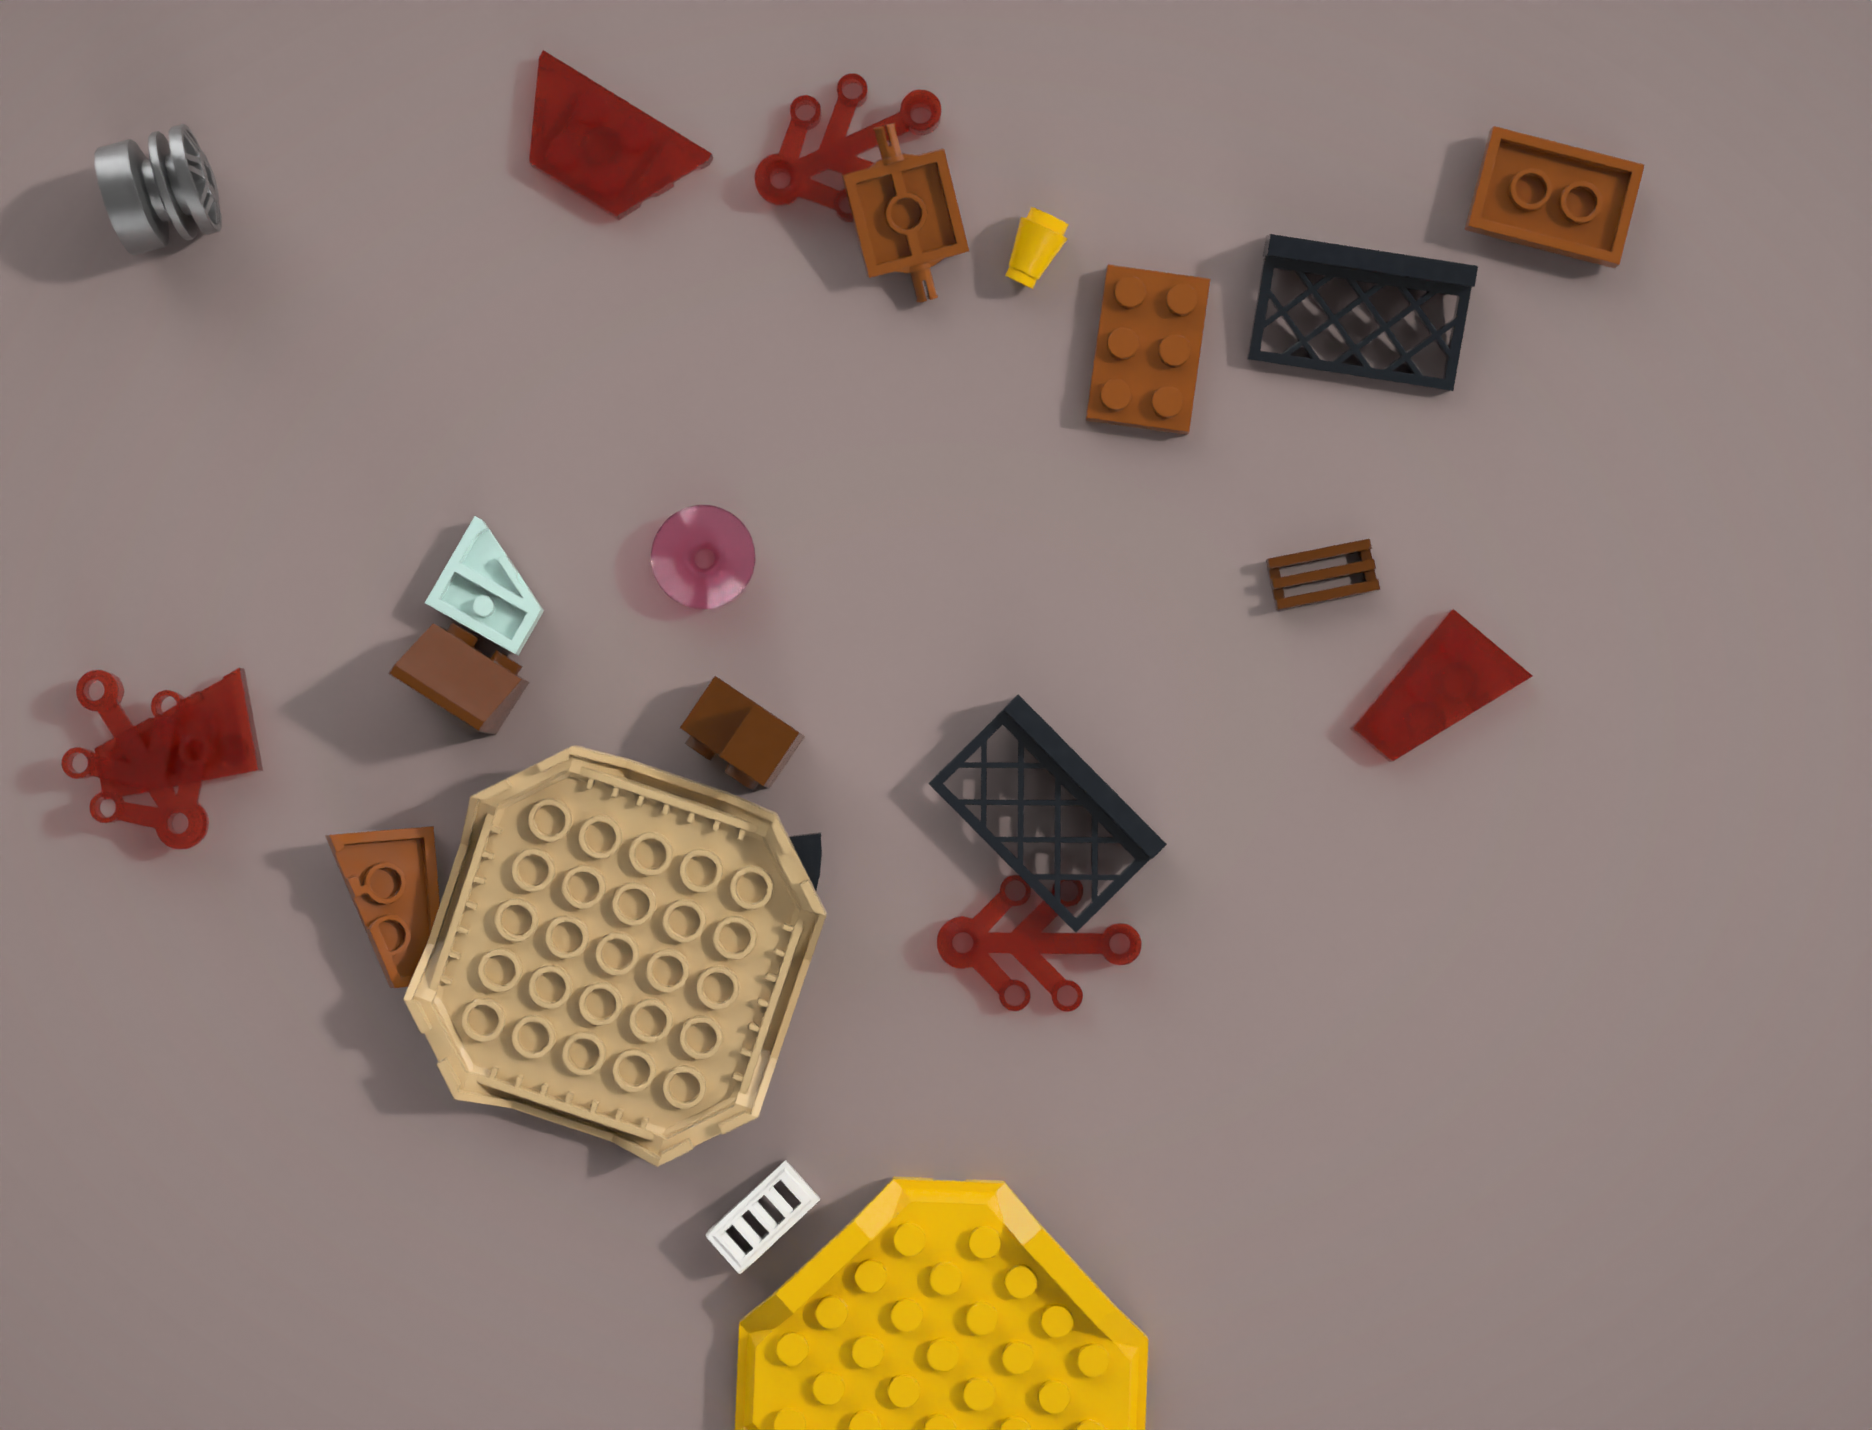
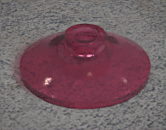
(689, 533)

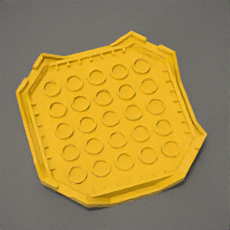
(941, 1317)

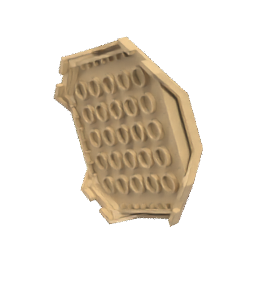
(617, 953)

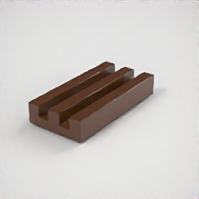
(1366, 565)

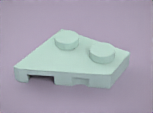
(486, 591)

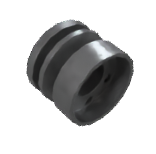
(150, 192)

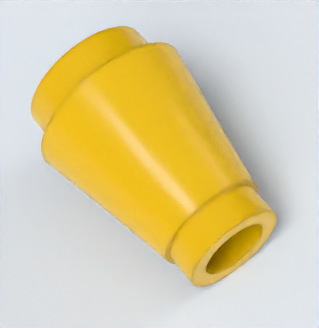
(1035, 246)

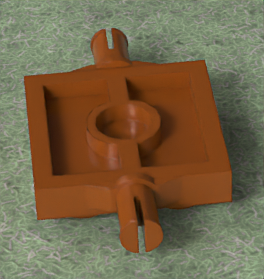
(905, 213)

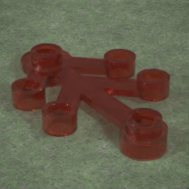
(837, 149)
(146, 766)
(1027, 945)

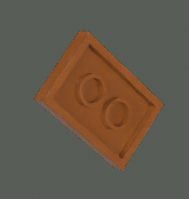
(1554, 197)
(1148, 349)

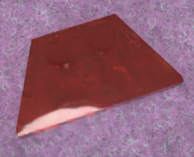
(603, 142)

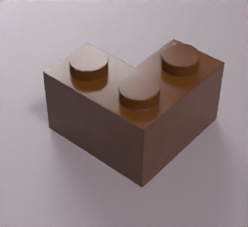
(741, 734)

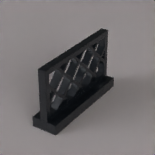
(1370, 267)
(1080, 782)

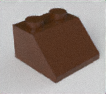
(462, 678)

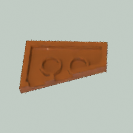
(394, 892)

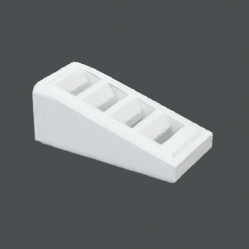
(729, 1248)

